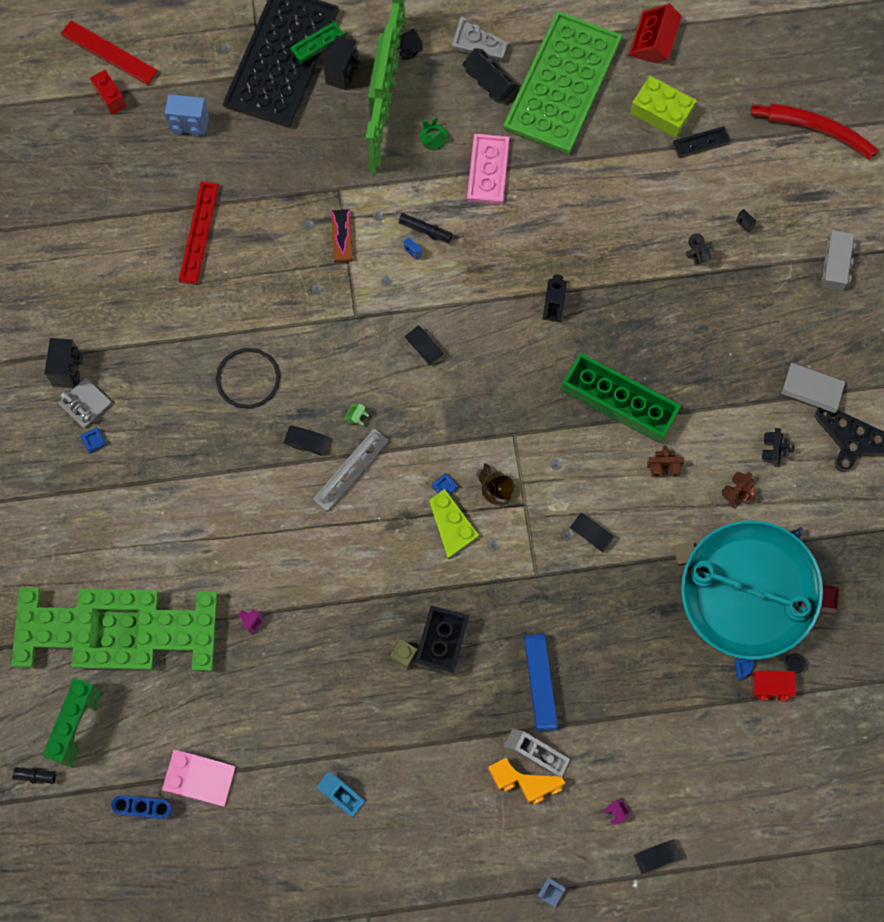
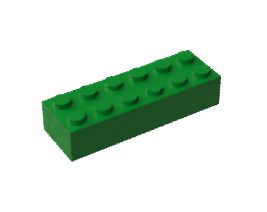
(620, 398)

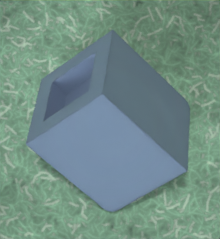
(551, 892)

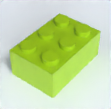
(663, 106)

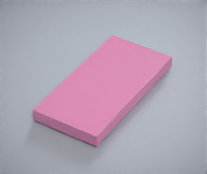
(488, 169)

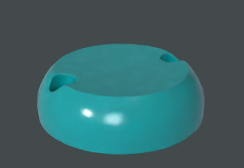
(751, 590)

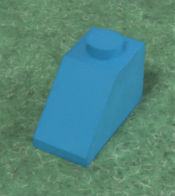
(340, 794)

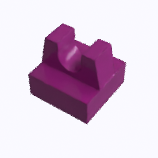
(251, 621)
(620, 811)

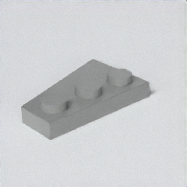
(471, 36)

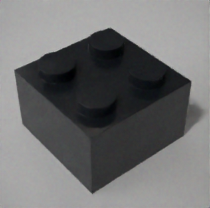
(341, 63)
(63, 363)

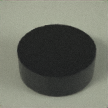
(795, 662)

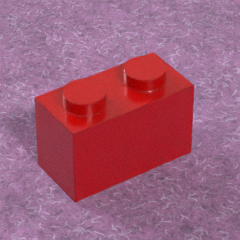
(108, 92)
(773, 685)

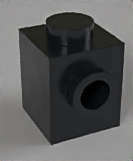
(410, 44)

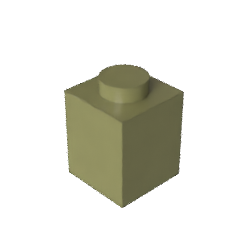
(403, 654)

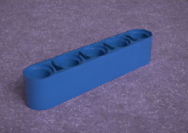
(540, 682)

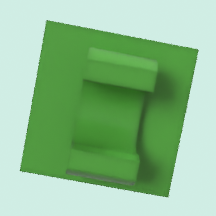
(354, 413)

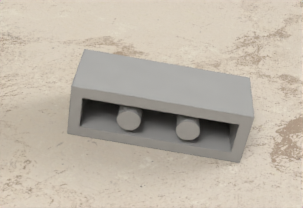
(838, 260)

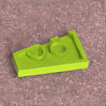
(451, 523)

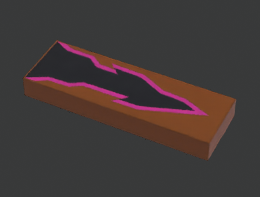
(341, 235)

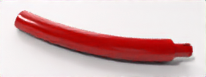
(816, 122)

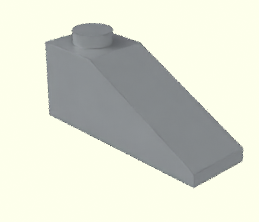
(536, 752)

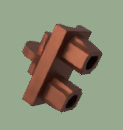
(665, 459)
(742, 492)

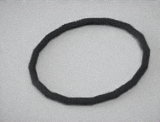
(241, 351)

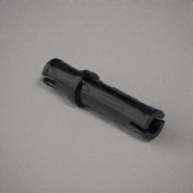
(432, 231)

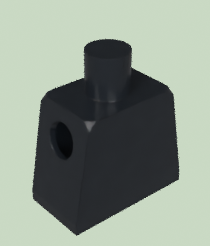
(555, 294)

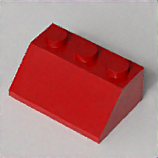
(655, 34)

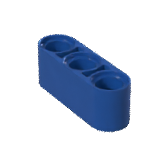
(132, 807)

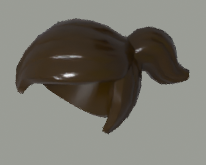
(496, 486)

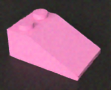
(198, 778)

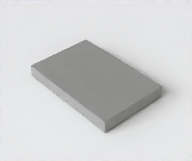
(813, 387)

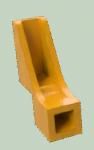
(532, 786)

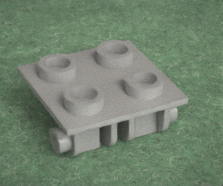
(84, 402)

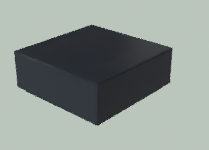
(745, 220)

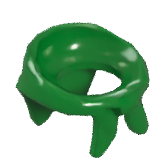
(435, 140)

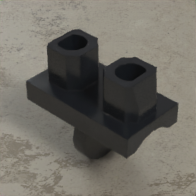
(699, 251)
(776, 439)

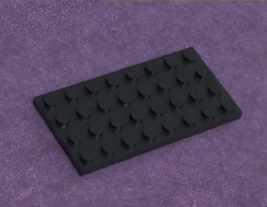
(269, 75)

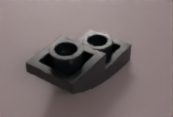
(424, 345)
(306, 439)
(591, 532)
(657, 856)

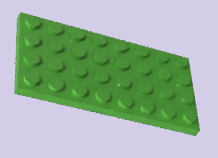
(562, 82)

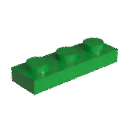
(316, 42)

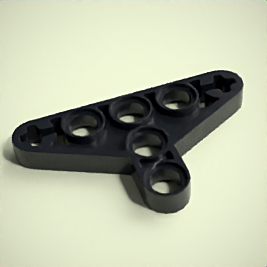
(846, 434)

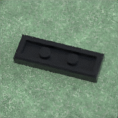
(701, 142)

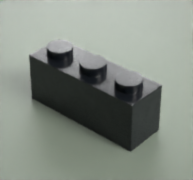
(489, 75)

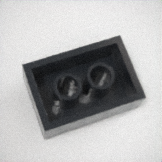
(441, 641)

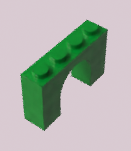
(60, 744)

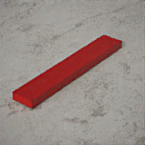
(109, 52)
(199, 233)

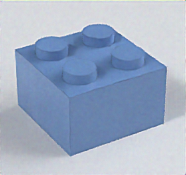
(186, 115)

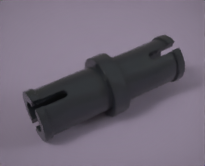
(34, 775)

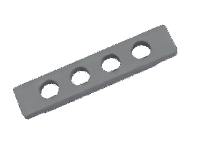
(322, 497)

